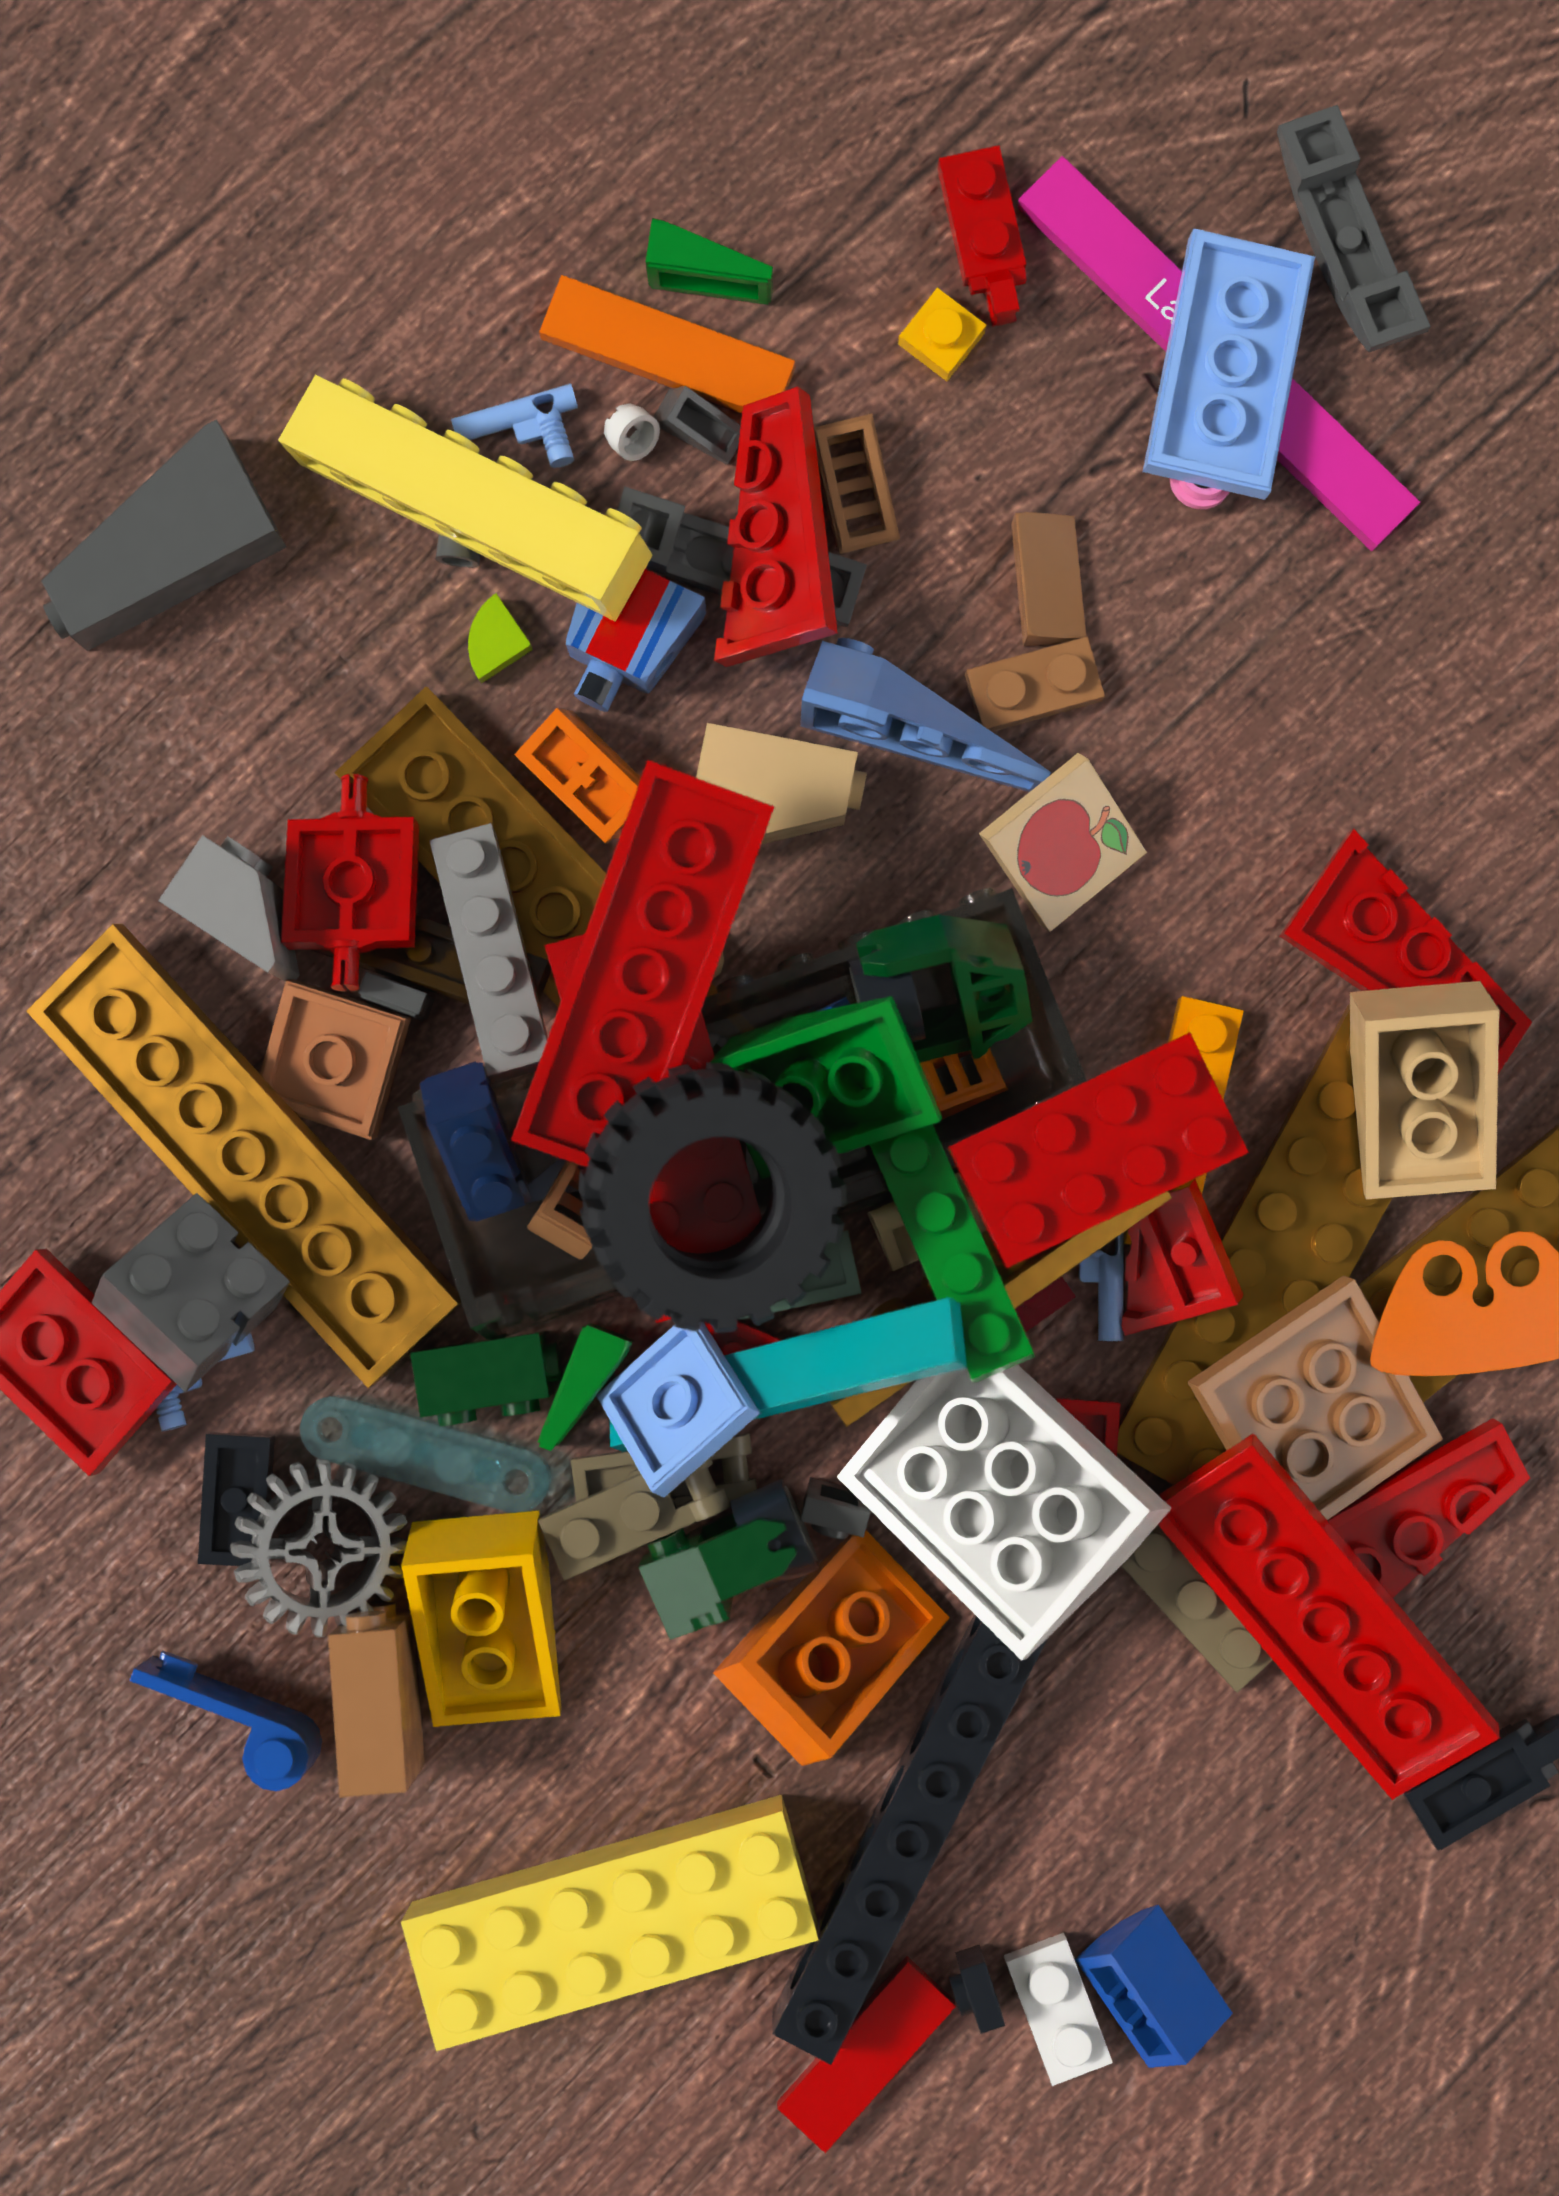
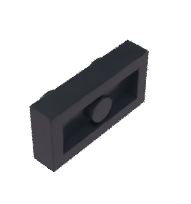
(231, 1472)

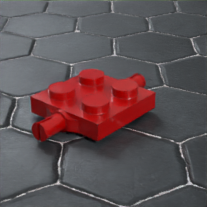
(350, 883)

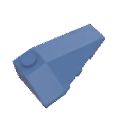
(885, 708)

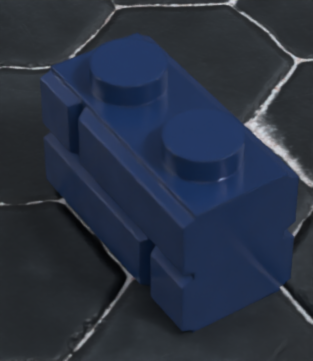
(475, 1141)

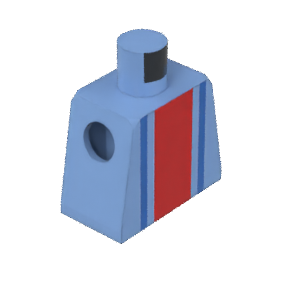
(636, 646)

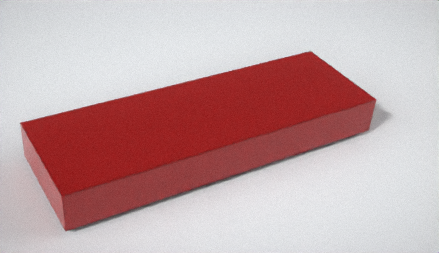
(874, 2050)

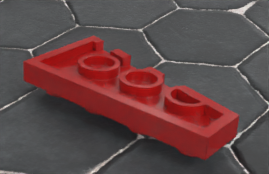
(779, 539)
(1380, 938)

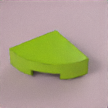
(495, 640)

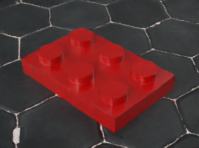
(73, 1364)

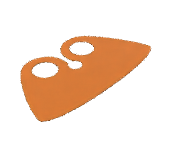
(1456, 1336)

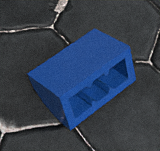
(1154, 1988)

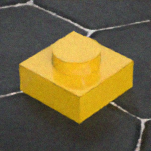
(942, 334)

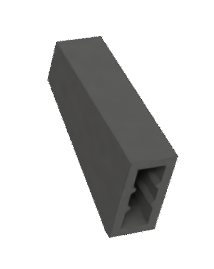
(163, 544)

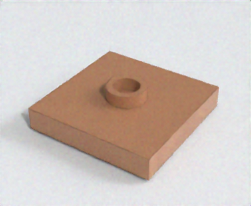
(334, 1057)

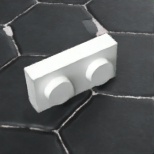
(1058, 2009)

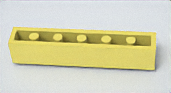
(467, 496)

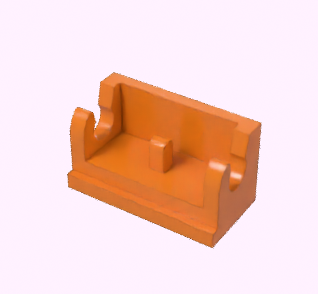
(582, 772)

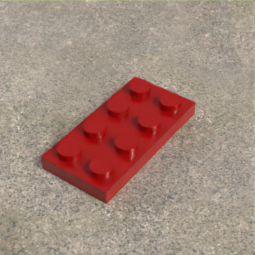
(1097, 1150)

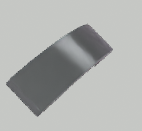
(1344, 231)
(699, 555)

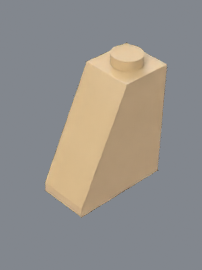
(802, 779)

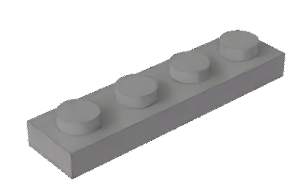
(491, 952)

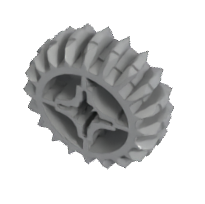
(287, 1547)

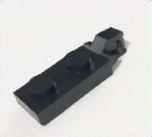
(1487, 1782)

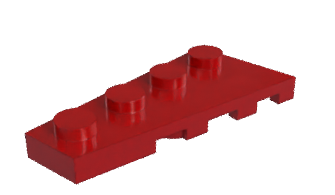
(1430, 1504)

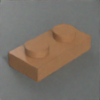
(1035, 685)

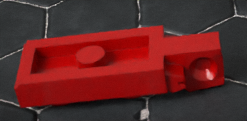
(984, 229)

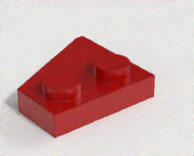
(1177, 1264)

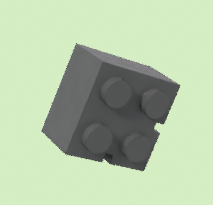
(184, 1289)

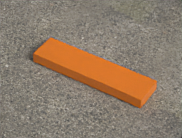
(662, 346)

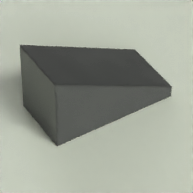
(698, 423)

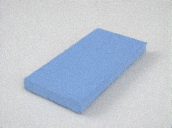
(1229, 364)

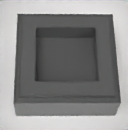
(396, 997)

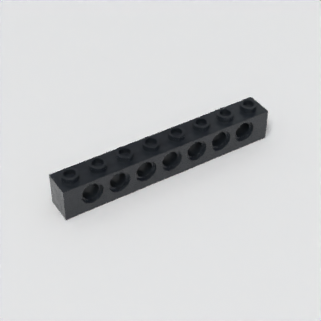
(901, 1842)

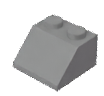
(235, 902)

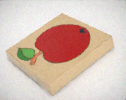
(1063, 842)

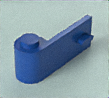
(281, 1739)

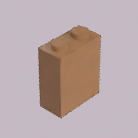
(376, 1702)

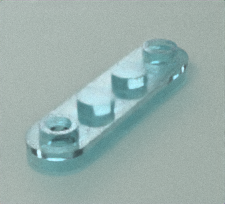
(425, 1454)

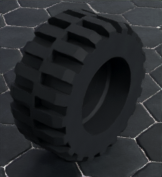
(762, 1265)

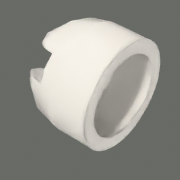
(641, 441)

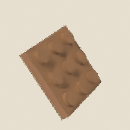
(1319, 1400)

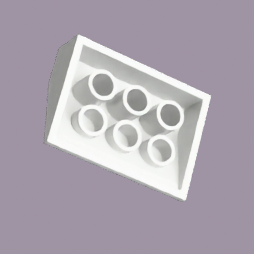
(1003, 1499)

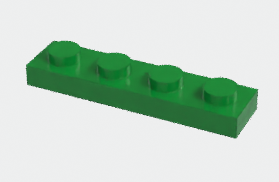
(952, 1249)

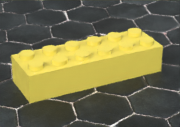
(609, 1922)

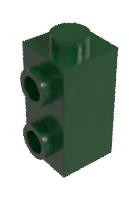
(485, 1374)

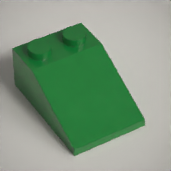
(846, 1068)

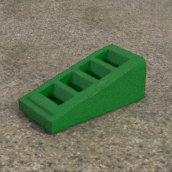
(699, 266)
(589, 1368)

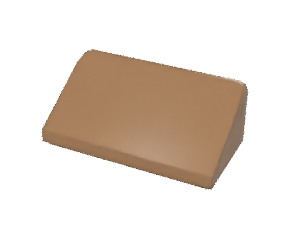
(1048, 578)

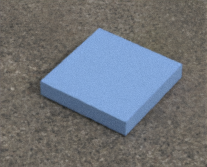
(677, 1406)

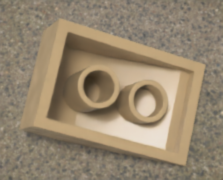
(1425, 1088)

